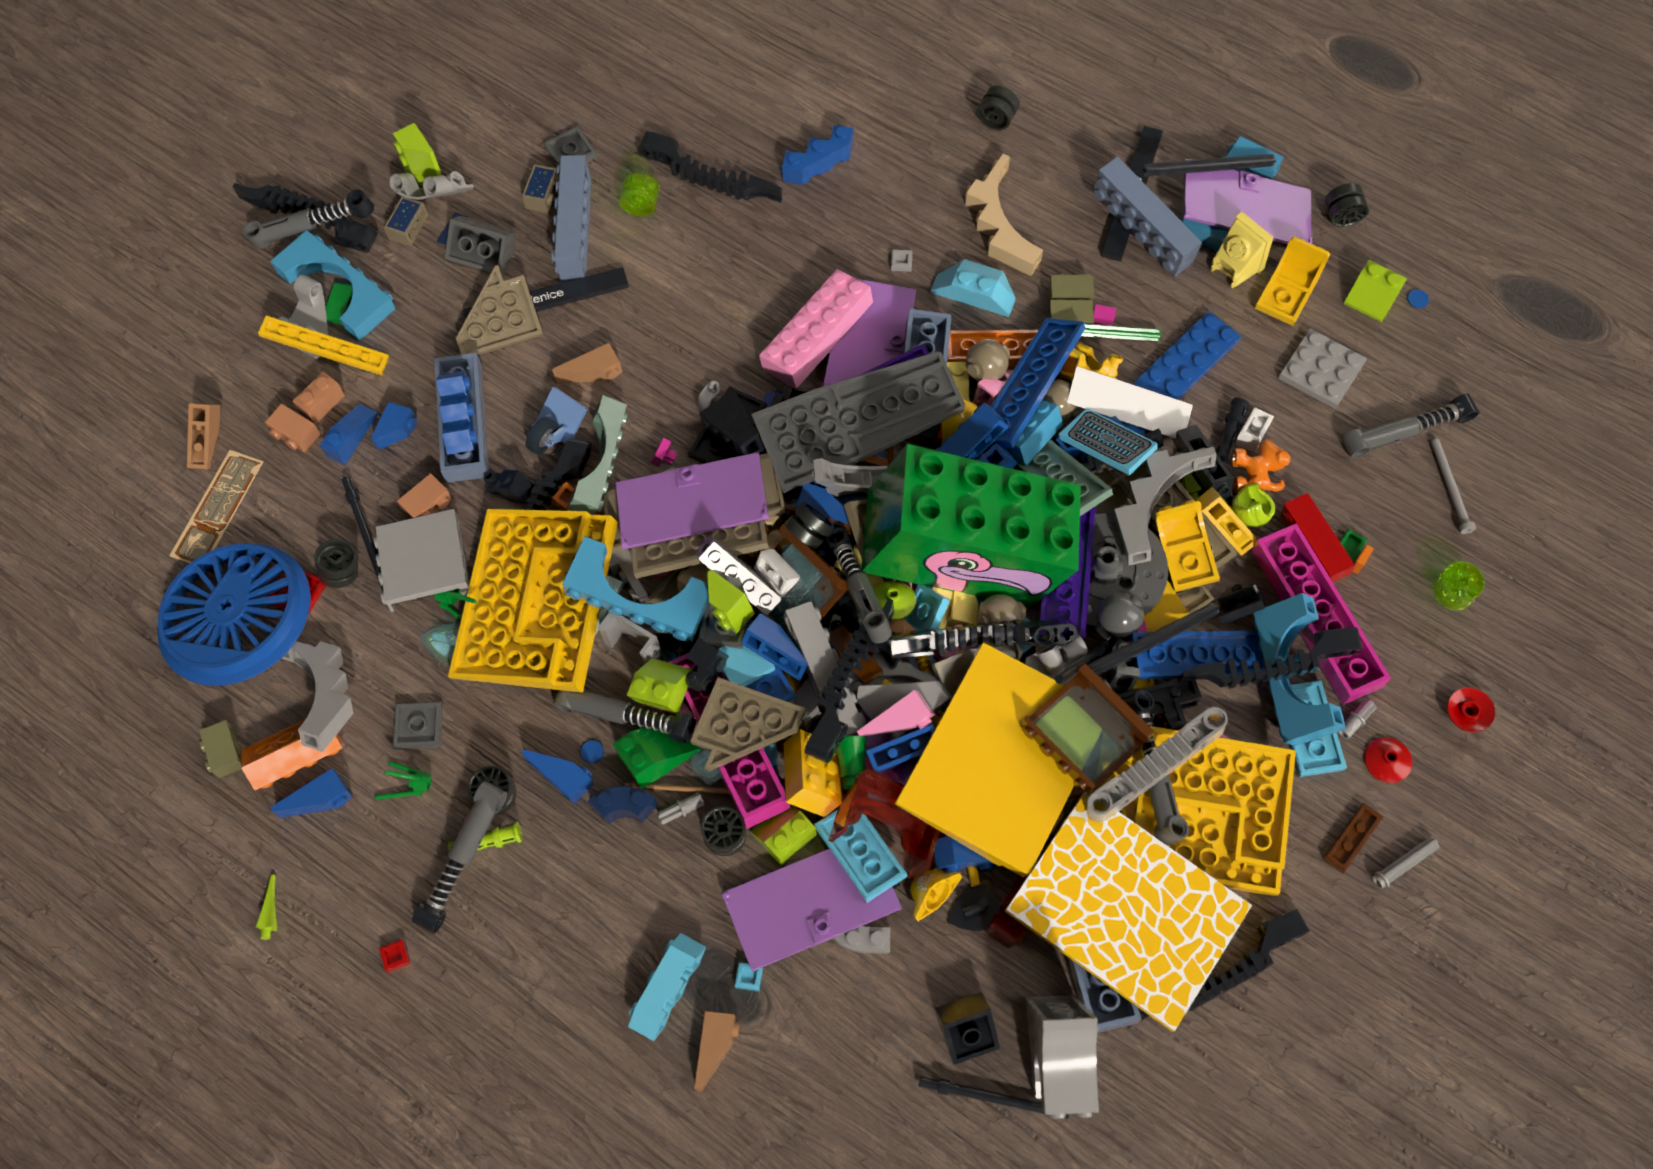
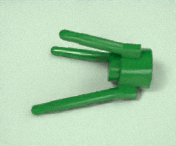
(451, 597)
(418, 780)

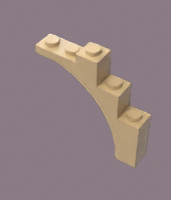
(1004, 242)

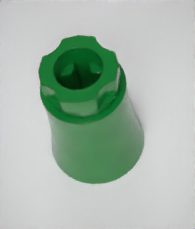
(851, 759)

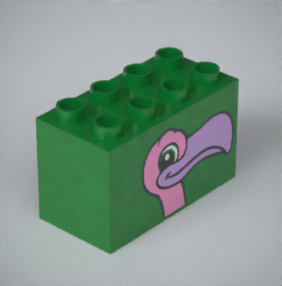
(971, 526)

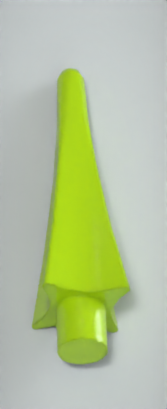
(1191, 485)
(267, 918)

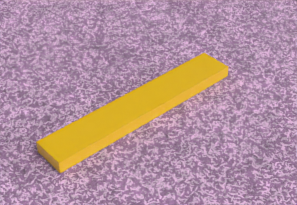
(323, 345)

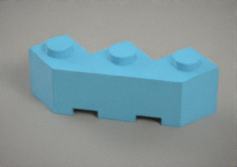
(666, 986)

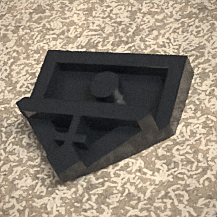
(1240, 603)

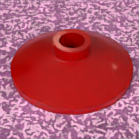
(1477, 703)
(1383, 768)

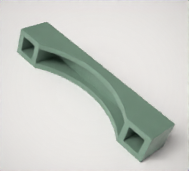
(607, 423)

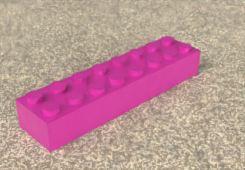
(1295, 570)
(749, 778)

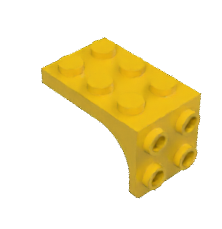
(1293, 280)
(1186, 545)

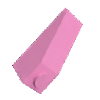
(904, 715)

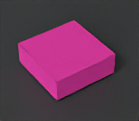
(1104, 315)

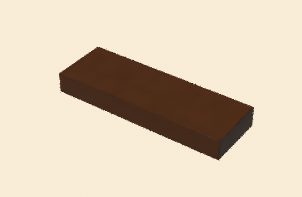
(870, 670)
(1353, 838)

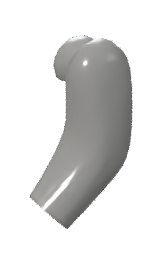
(707, 395)

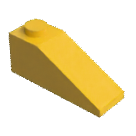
(1227, 521)

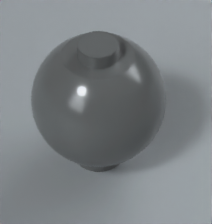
(1119, 615)

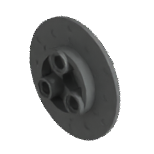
(1111, 568)

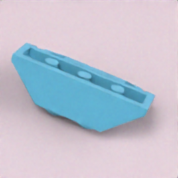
(976, 286)

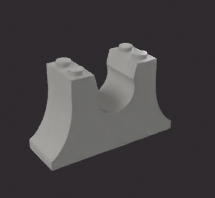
(1063, 1055)

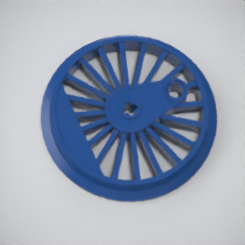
(230, 611)

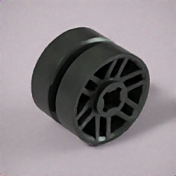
(998, 107)
(1346, 205)
(809, 525)
(336, 563)
(496, 777)
(723, 819)

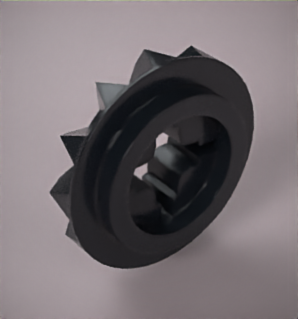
(671, 643)

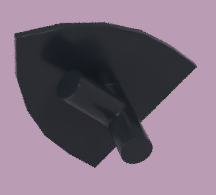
(975, 907)

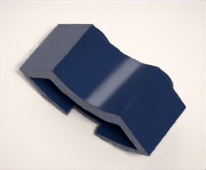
(622, 803)

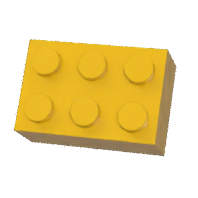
(809, 781)

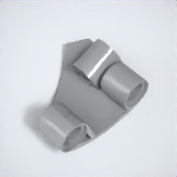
(434, 186)
(310, 308)
(1057, 658)
(879, 698)

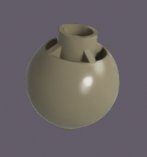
(987, 360)
(1058, 394)
(1000, 608)

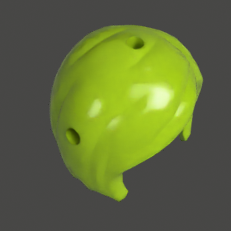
(1253, 506)

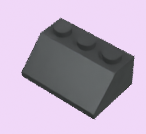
(479, 244)

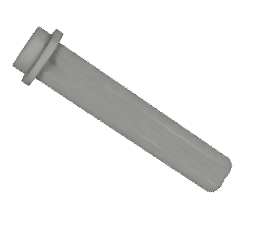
(1384, 877)

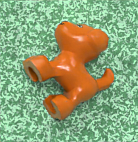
(1268, 459)

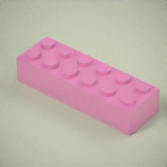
(816, 328)

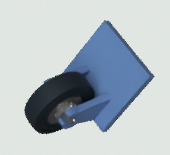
(556, 421)

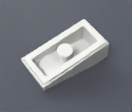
(1254, 430)

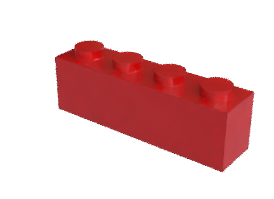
(1319, 536)

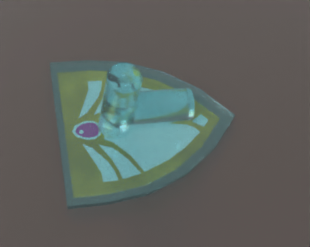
(441, 642)

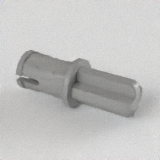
(1357, 718)
(681, 808)

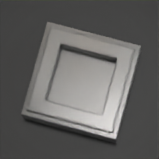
(901, 260)

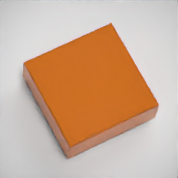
(1362, 558)

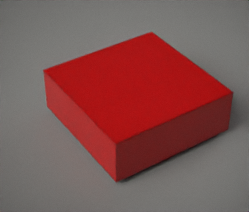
(394, 955)

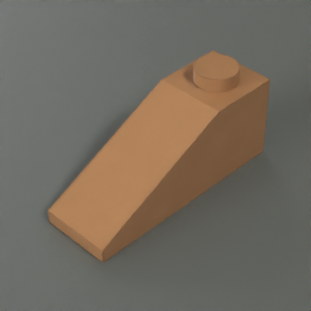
(590, 367)
(202, 434)
(716, 1041)

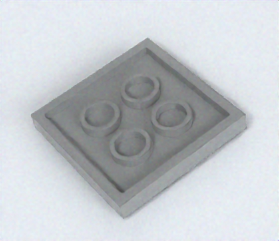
(1322, 368)

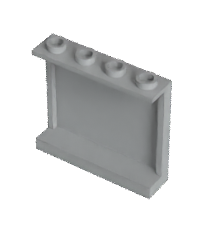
(421, 557)

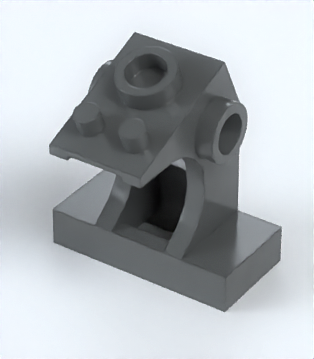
(1117, 675)

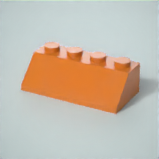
(281, 756)

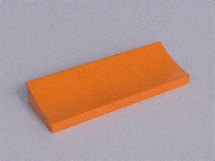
(1015, 340)

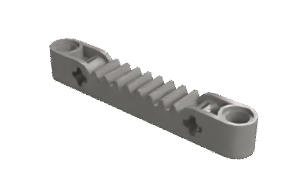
(1157, 765)

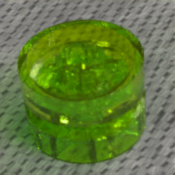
(639, 194)
(1459, 585)

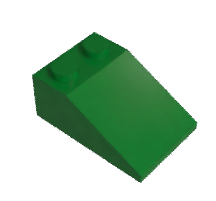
(651, 754)

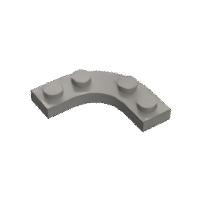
(866, 940)

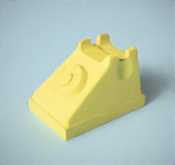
(1243, 250)

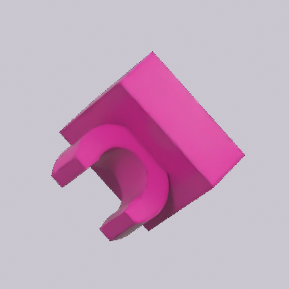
(663, 453)

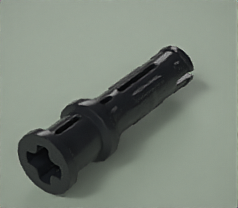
(1233, 420)

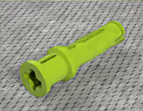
(499, 837)

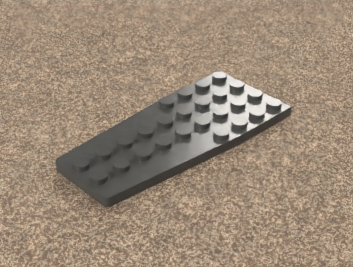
(856, 417)

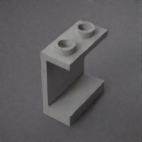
(614, 626)

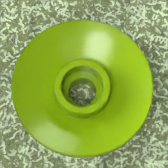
(903, 602)

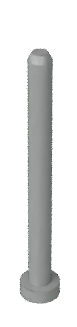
(1466, 526)

